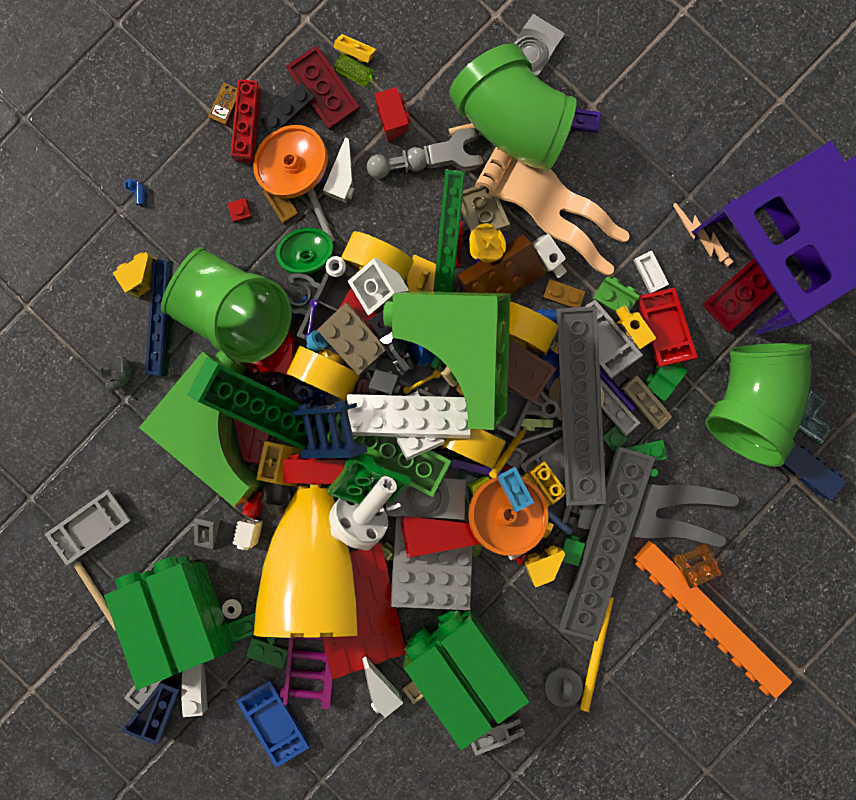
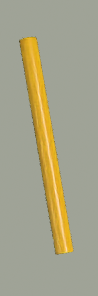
(595, 661)

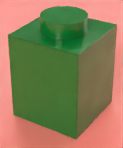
(573, 549)

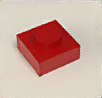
(239, 210)

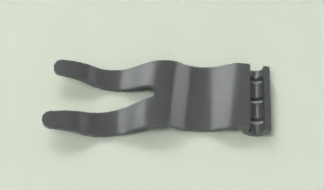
(663, 496)

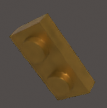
(563, 294)

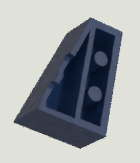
(154, 716)

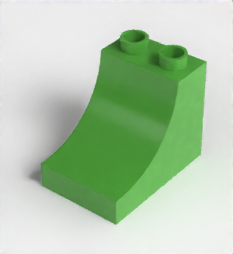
(468, 336)
(203, 436)

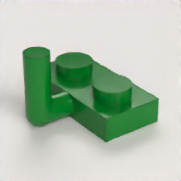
(653, 449)
(267, 652)

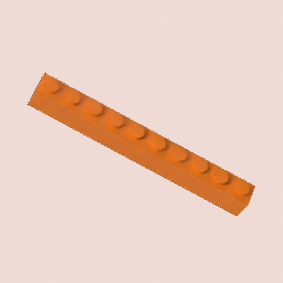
(712, 619)

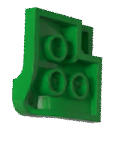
(360, 477)

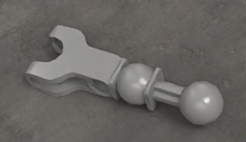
(430, 156)

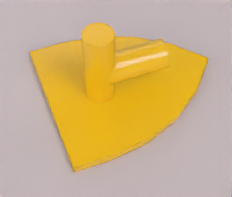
(421, 275)

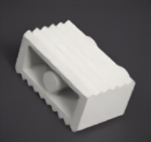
(247, 533)

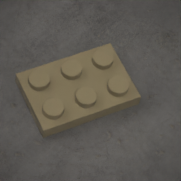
(481, 208)
(352, 338)

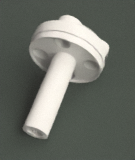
(363, 523)

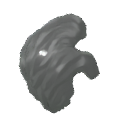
(117, 374)
(276, 498)

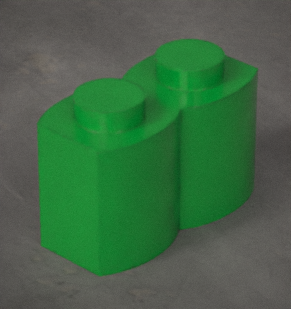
(664, 380)

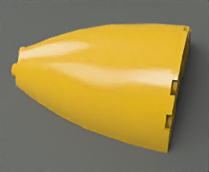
(306, 574)

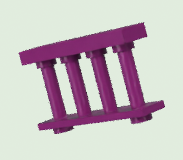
(323, 696)

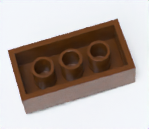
(507, 275)

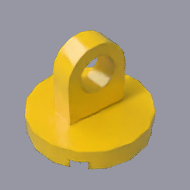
(487, 243)

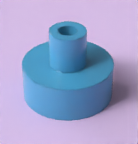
(316, 341)

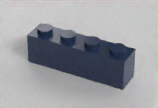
(813, 472)

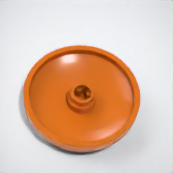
(290, 161)
(500, 527)

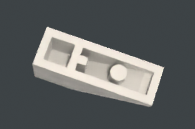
(341, 178)
(194, 691)
(382, 692)

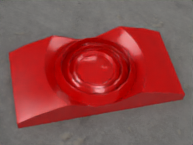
(667, 322)

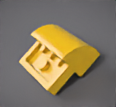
(546, 482)

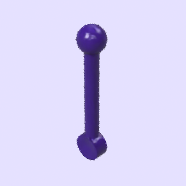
(314, 303)

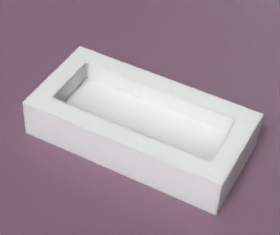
(651, 272)

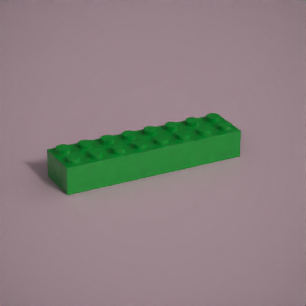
(251, 403)

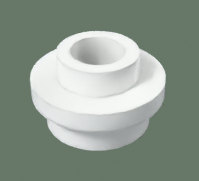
(335, 260)
(237, 606)

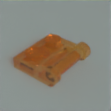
(701, 571)

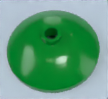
(304, 251)

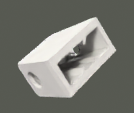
(545, 248)

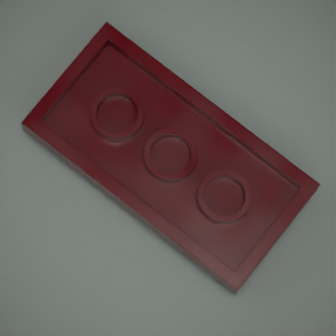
(332, 99)
(739, 296)

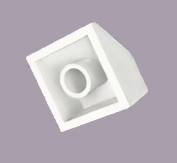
(376, 285)

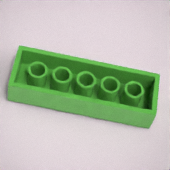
(424, 470)

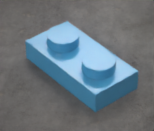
(515, 489)

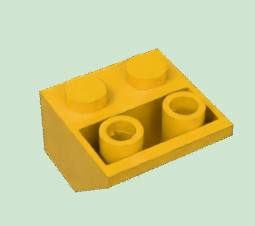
(136, 275)
(272, 462)
(545, 565)

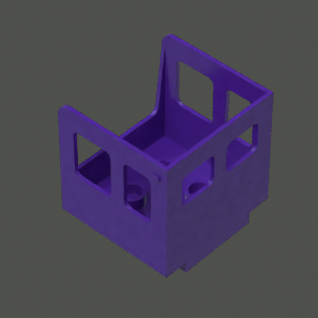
(817, 218)

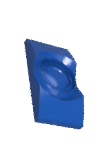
(273, 723)

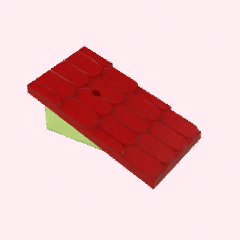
(377, 622)

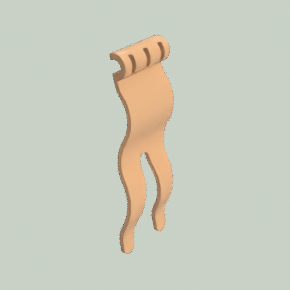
(543, 199)

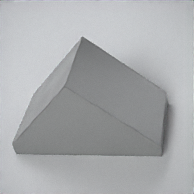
(205, 531)

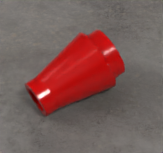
(253, 506)

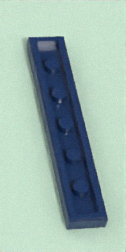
(158, 321)

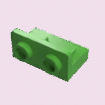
(614, 295)

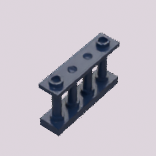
(326, 449)

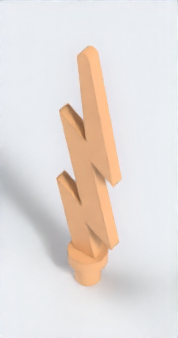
(708, 244)

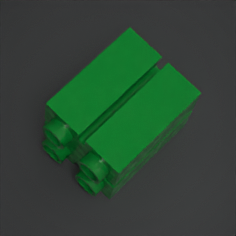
(168, 619)
(463, 675)

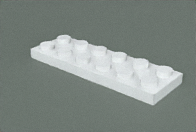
(409, 416)

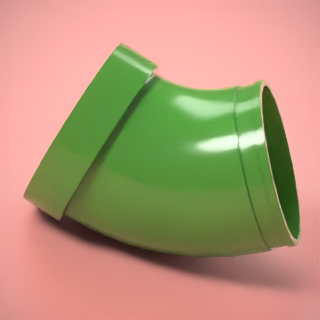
(514, 106)
(230, 308)
(763, 401)

